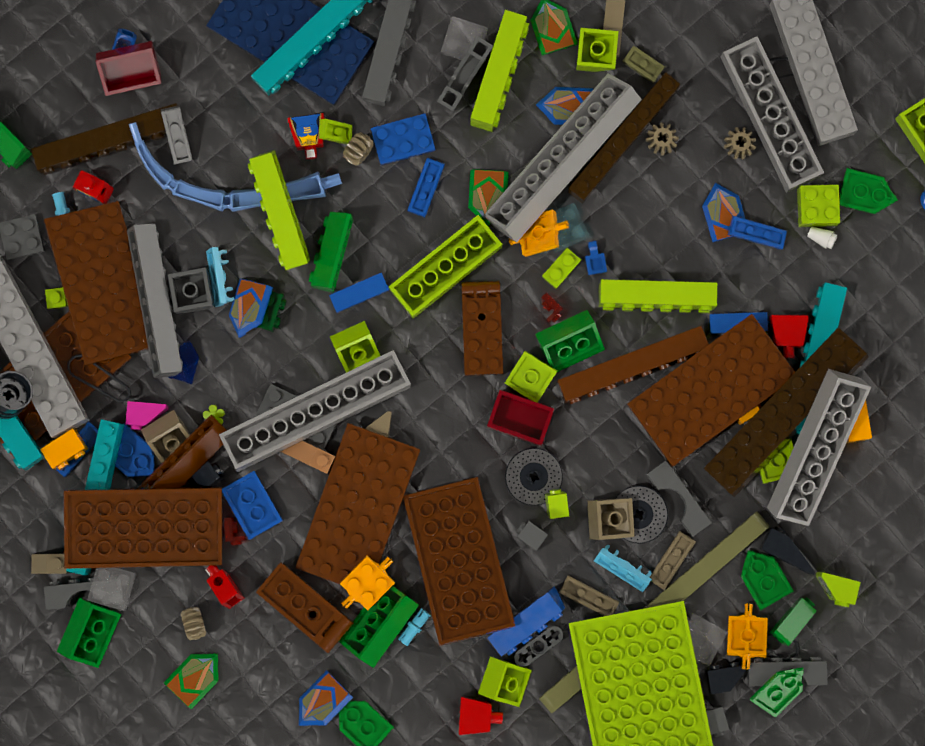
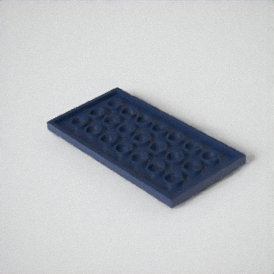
(268, 24)

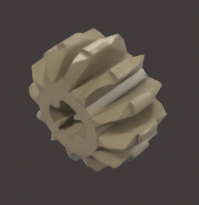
(663, 132)
(747, 146)
(358, 148)
(193, 623)

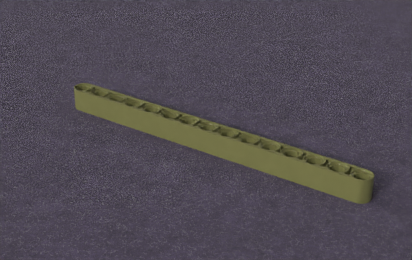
(676, 592)

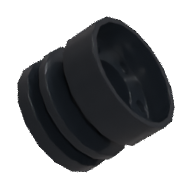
(18, 393)

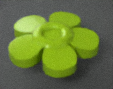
(215, 413)

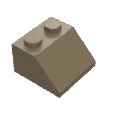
(165, 435)
(610, 518)

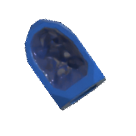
(124, 38)

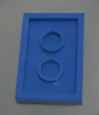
(403, 139)
(251, 505)

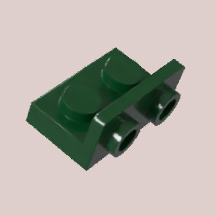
(271, 317)

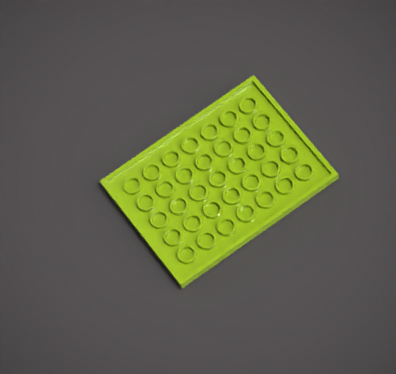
(641, 678)

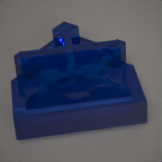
(190, 360)

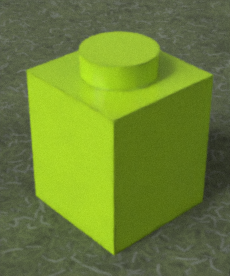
(557, 504)

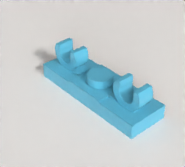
(218, 276)
(623, 569)

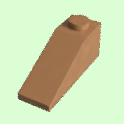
(311, 456)

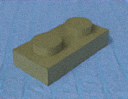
(643, 64)

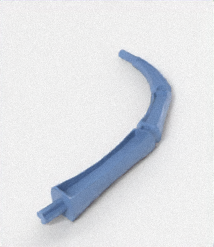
(304, 188)

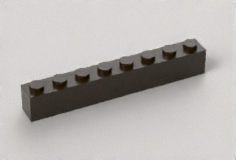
(624, 138)
(98, 142)

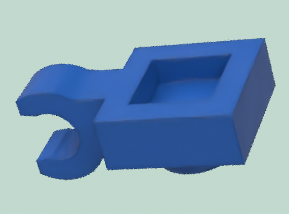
(595, 262)

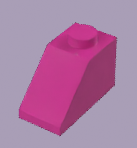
(143, 414)

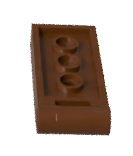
(483, 337)
(297, 599)

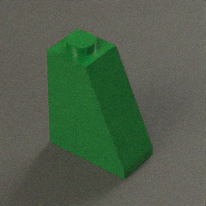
(793, 621)

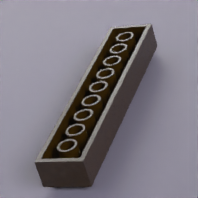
(782, 414)

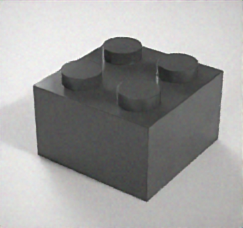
(191, 291)

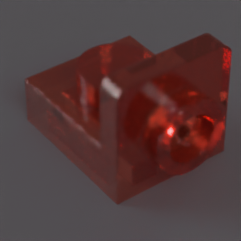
(550, 304)
(230, 529)

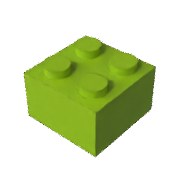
(818, 205)

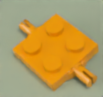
(542, 234)
(367, 582)
(747, 636)

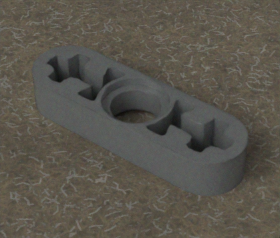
(547, 633)

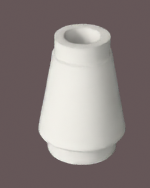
(823, 237)

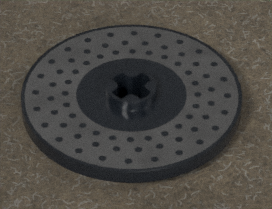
(527, 462)
(654, 516)

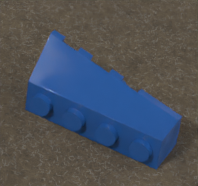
(527, 622)

